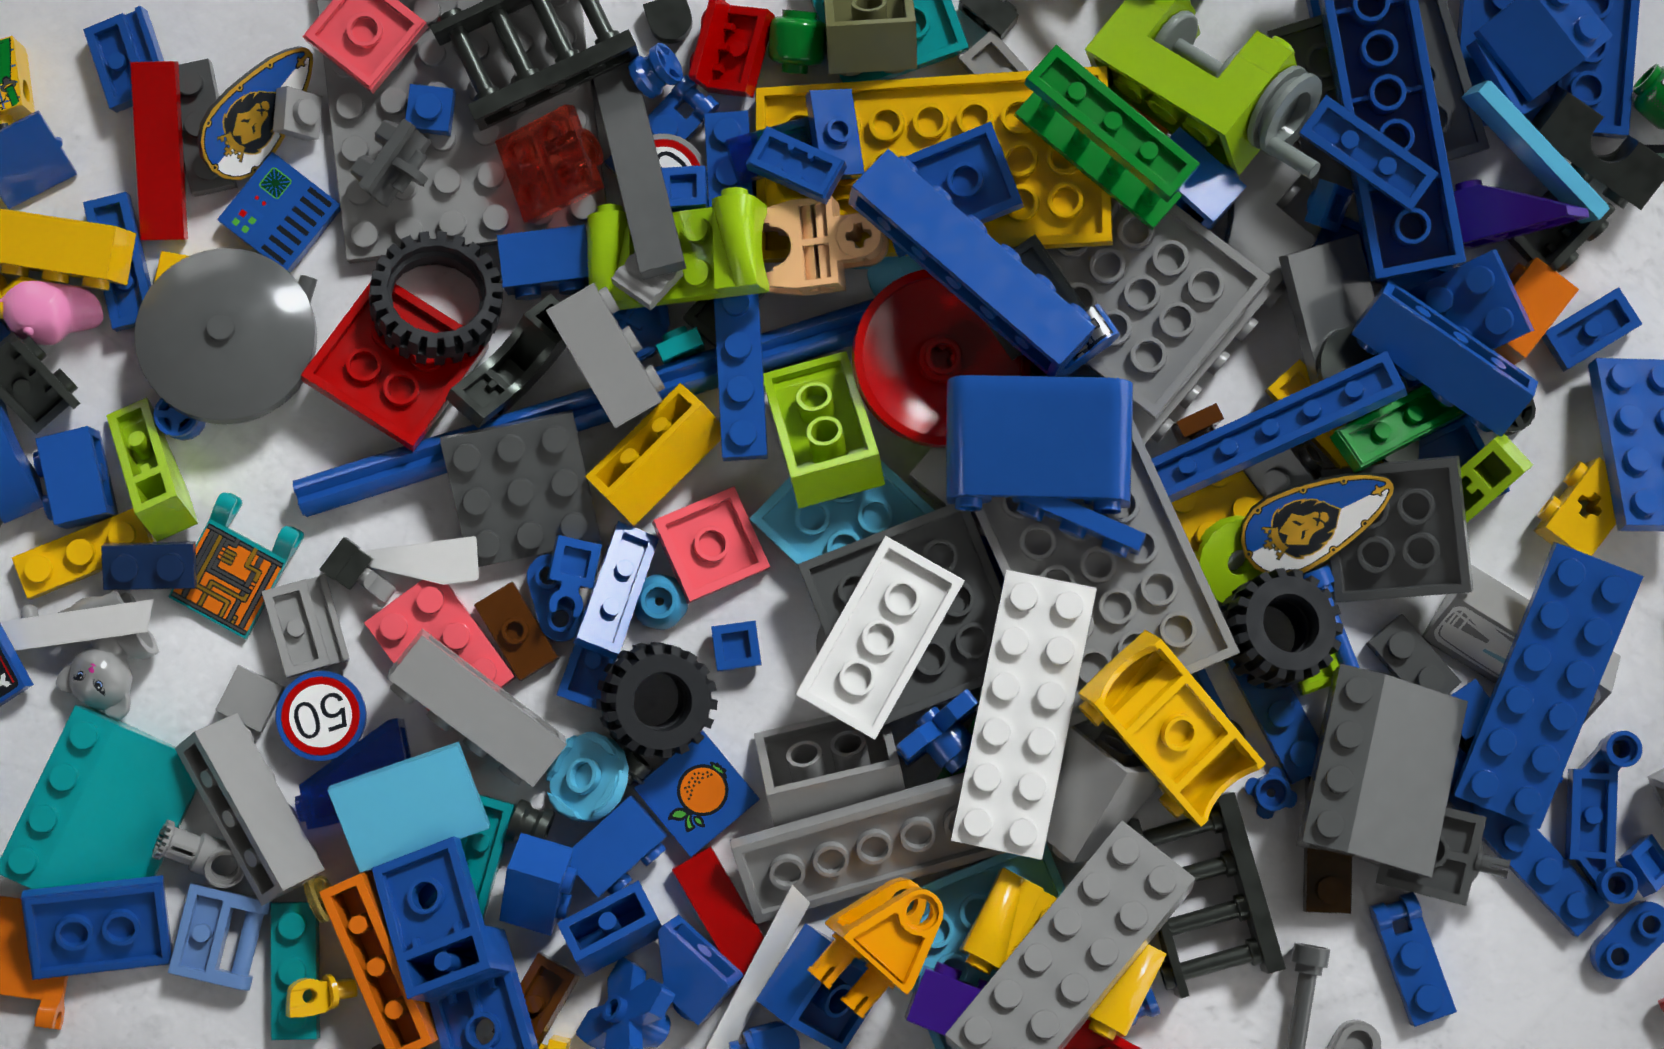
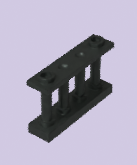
(530, 84)
(1247, 905)

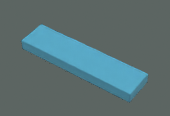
(1533, 149)

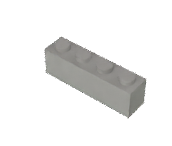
(475, 708)
(249, 808)

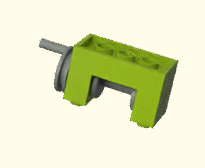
(1230, 107)

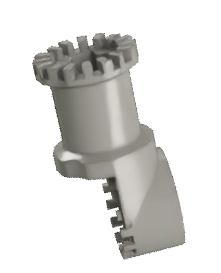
(196, 852)

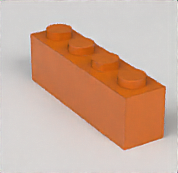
(365, 938)

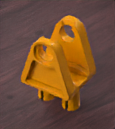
(885, 937)

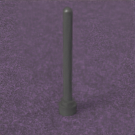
(1309, 963)

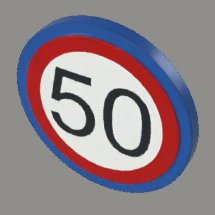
(321, 715)

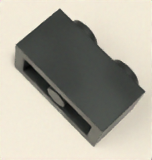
(991, 14)

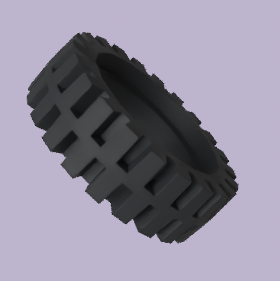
(445, 253)

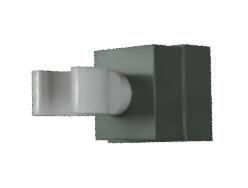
(350, 565)

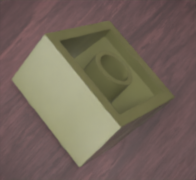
(870, 36)

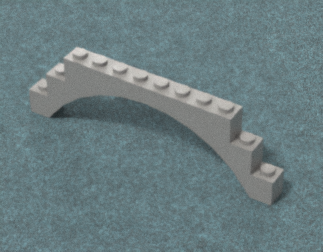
(1254, 230)

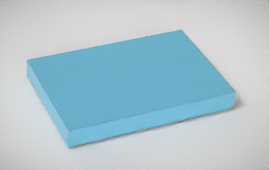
(408, 806)

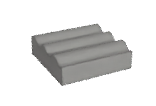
(647, 291)
(251, 697)

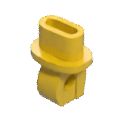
(324, 998)

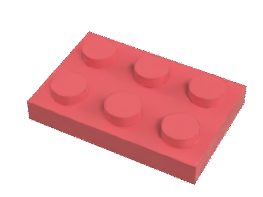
(445, 618)

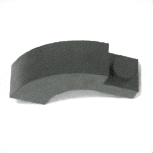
(512, 368)

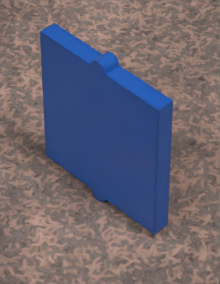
(30, 160)

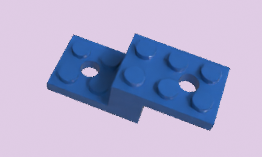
(449, 951)

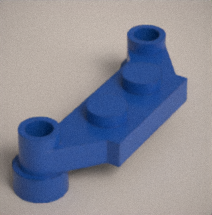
(1593, 816)

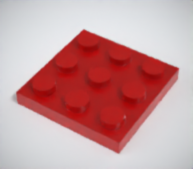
(380, 384)

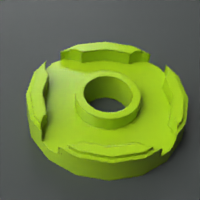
(1213, 555)

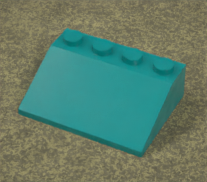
(98, 806)

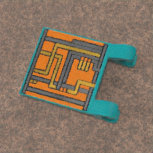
(235, 570)

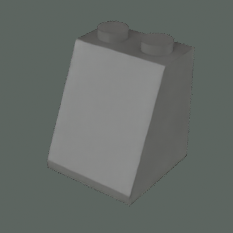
(1095, 791)

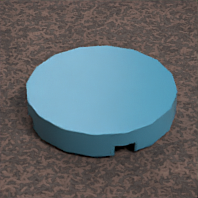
(588, 777)

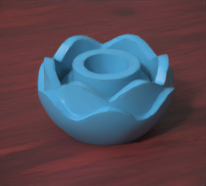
(674, 604)

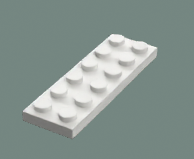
(1024, 714)

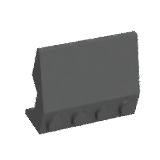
(1382, 770)

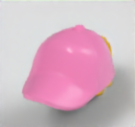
(47, 309)

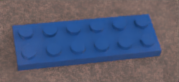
(1547, 685)

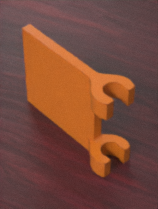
(16, 968)

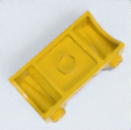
(1169, 726)
(1012, 912)

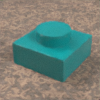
(680, 344)

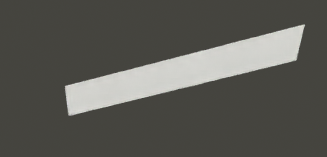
(79, 625)
(760, 970)

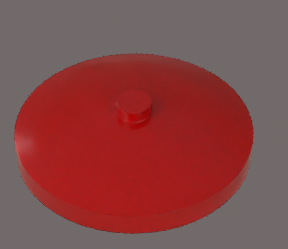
(909, 348)

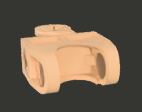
(820, 246)

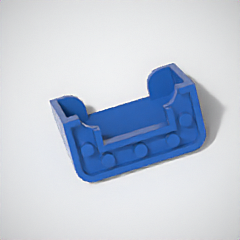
(1039, 440)

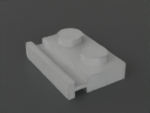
(305, 626)

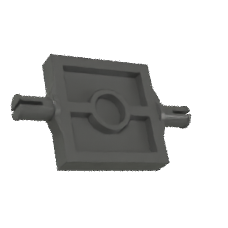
(1456, 862)

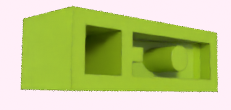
(151, 471)
(1491, 473)

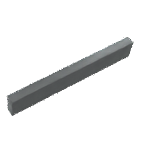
(639, 174)

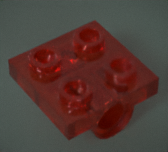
(551, 163)

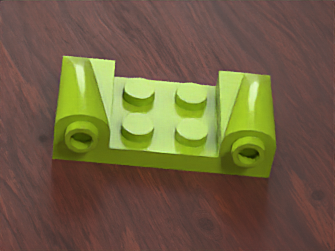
(717, 244)

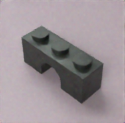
(1629, 172)

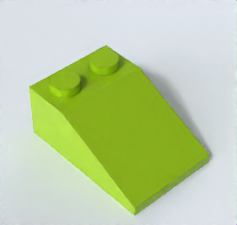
(823, 429)

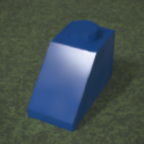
(694, 971)

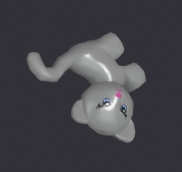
(102, 673)

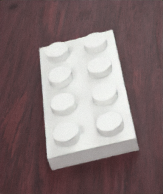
(880, 637)

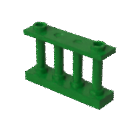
(1105, 137)

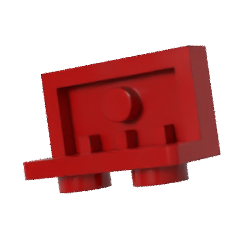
(730, 48)

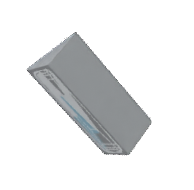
(1482, 626)

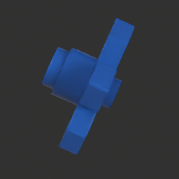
(942, 735)
(632, 1014)

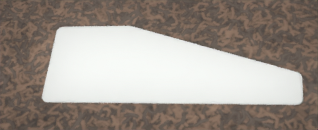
(434, 561)

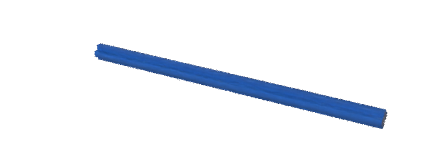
(696, 372)

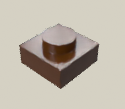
(1197, 423)

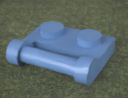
(205, 932)

